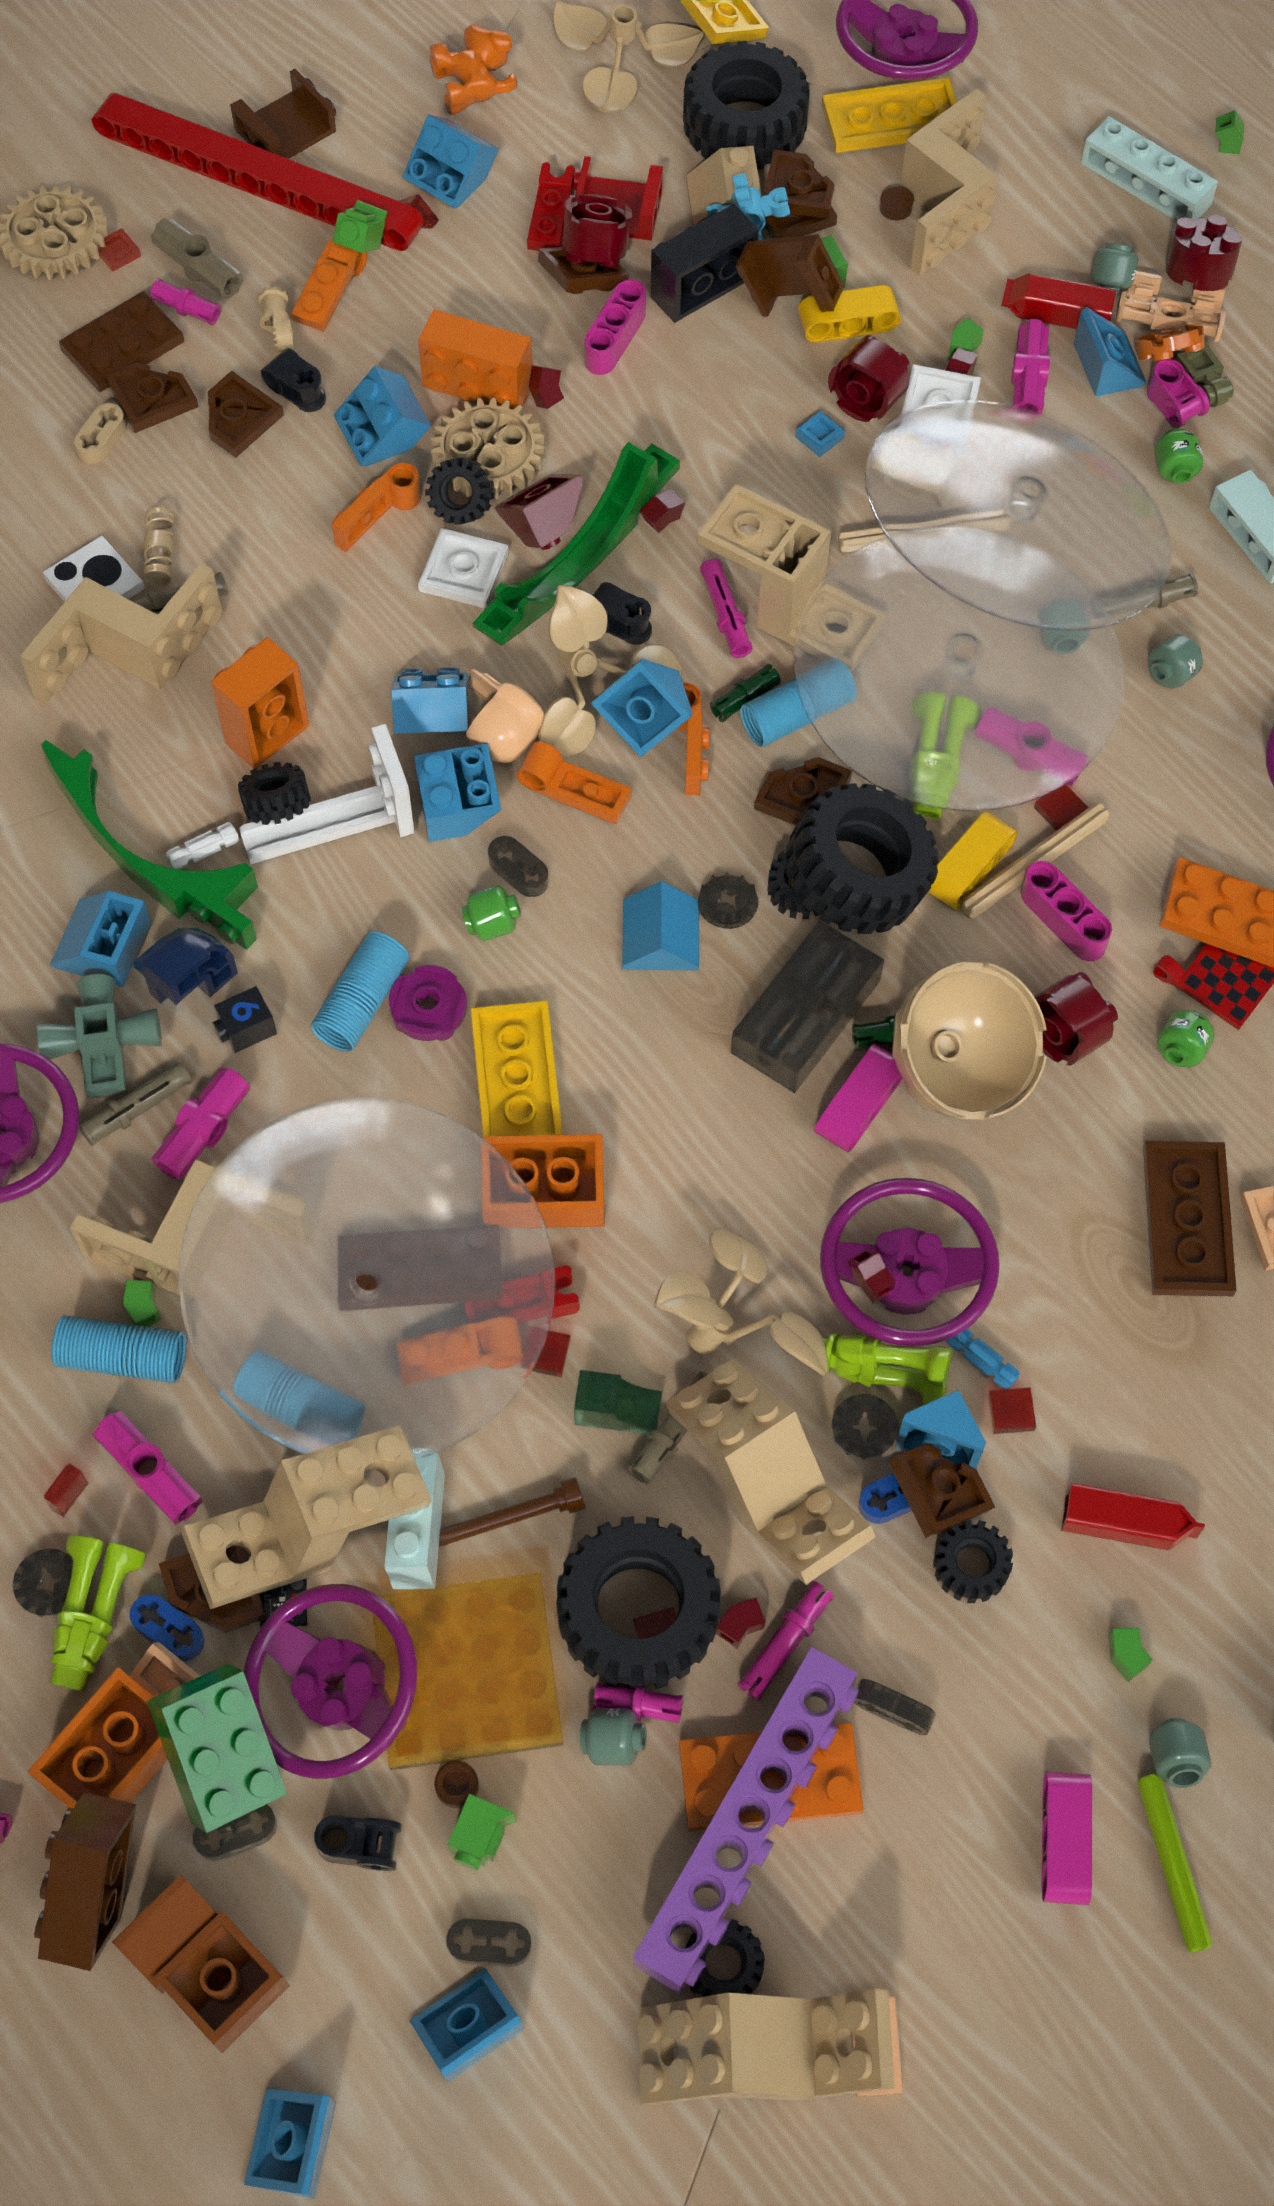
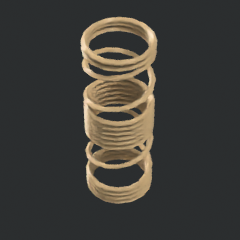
(155, 551)

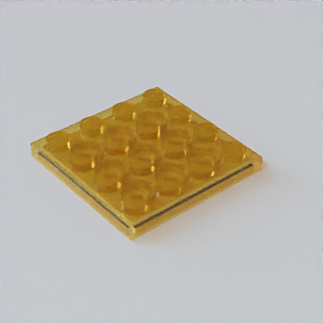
(479, 1671)

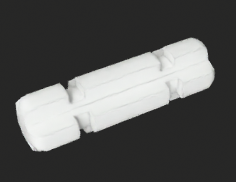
(202, 846)

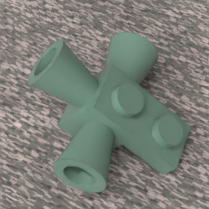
(100, 1036)

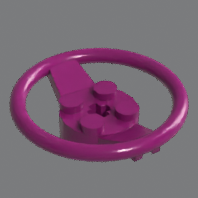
(904, 39)
(19, 1127)
(935, 1267)
(318, 1670)

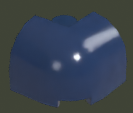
(185, 961)

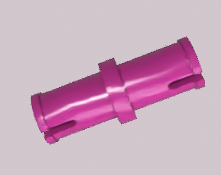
(185, 301)
(642, 1702)

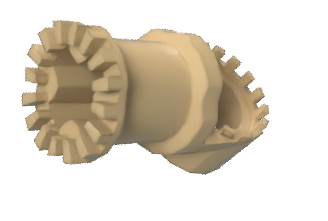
(275, 318)

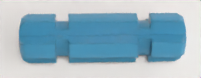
(985, 1359)

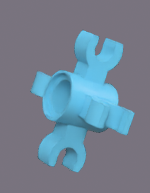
(753, 205)

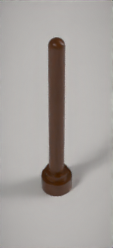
(564, 1498)

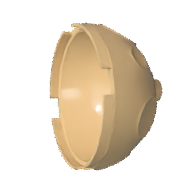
(970, 1041)

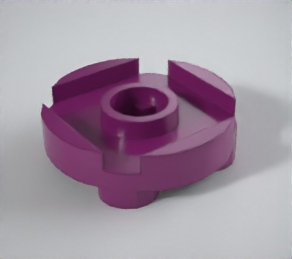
(436, 1022)

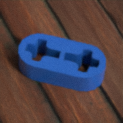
(883, 1488)
(173, 1619)

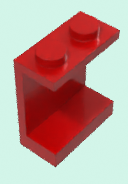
(640, 197)

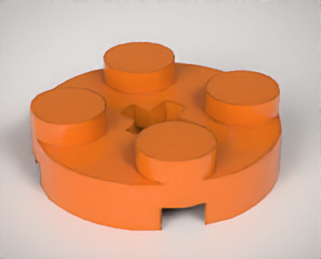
(1162, 343)

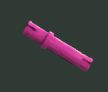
(730, 619)
(786, 1639)

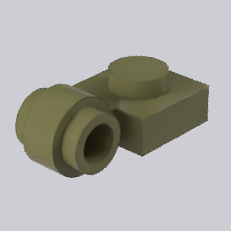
(1207, 370)

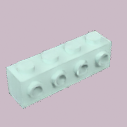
(1148, 171)

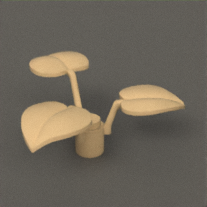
(606, 88)
(572, 624)
(712, 1325)

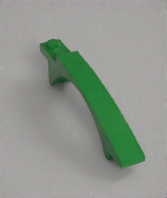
(633, 484)
(205, 894)

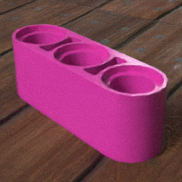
(615, 327)
(1063, 894)
(859, 1099)
(1067, 1838)

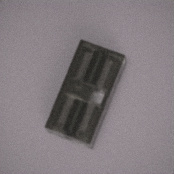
(806, 1006)

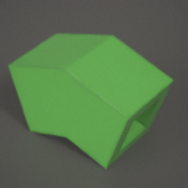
(1230, 132)
(965, 336)
(140, 1302)
(1127, 1652)

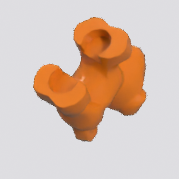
(484, 52)

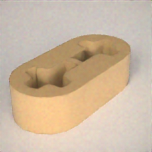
(104, 435)

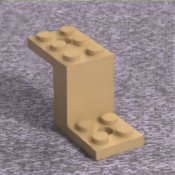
(948, 182)
(784, 551)
(121, 633)
(133, 1252)
(770, 1470)
(306, 1516)
(765, 2047)

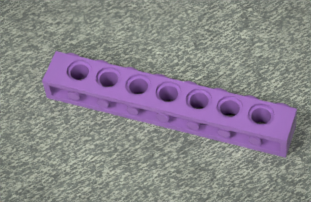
(816, 1677)

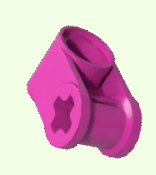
(1176, 393)

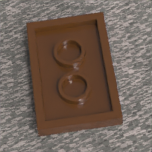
(121, 337)

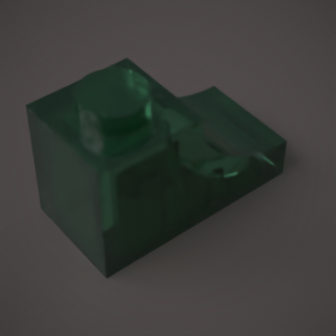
(615, 1404)

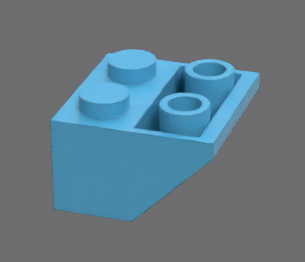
(449, 161)
(381, 417)
(430, 701)
(456, 790)
(103, 936)

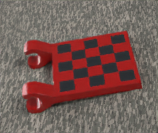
(1220, 982)

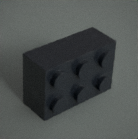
(700, 263)

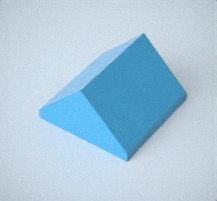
(1106, 355)
(645, 705)
(660, 930)
(945, 1426)
(467, 2024)
(290, 2142)

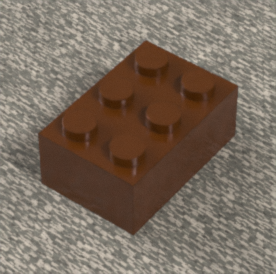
(85, 1881)

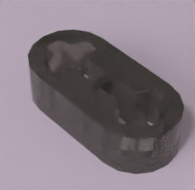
(523, 862)
(894, 1707)
(238, 1841)
(491, 1931)

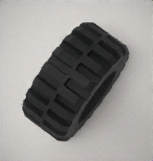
(748, 75)
(882, 827)
(648, 1548)

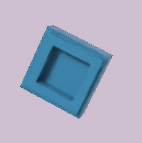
(820, 433)

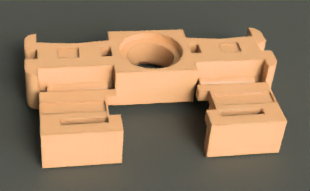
(1141, 306)

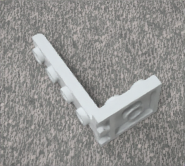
(341, 815)

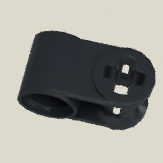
(295, 380)
(624, 611)
(361, 1842)

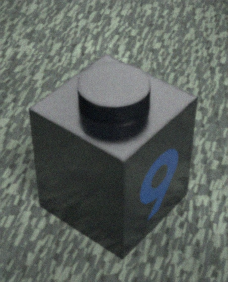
(244, 1020)

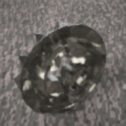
(723, 914)
(878, 1414)
(30, 1574)

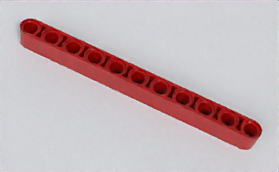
(248, 167)

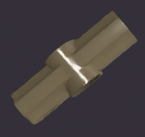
(197, 258)

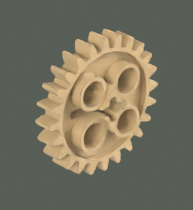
(52, 232)
(495, 437)

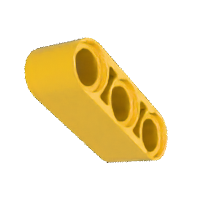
(855, 315)
(972, 859)

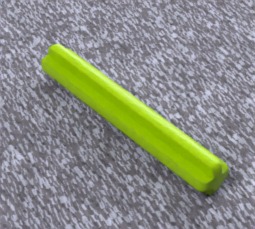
(1174, 1863)

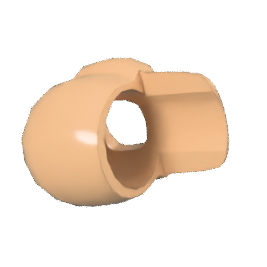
(507, 721)

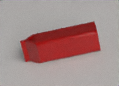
(1055, 299)
(1127, 1517)

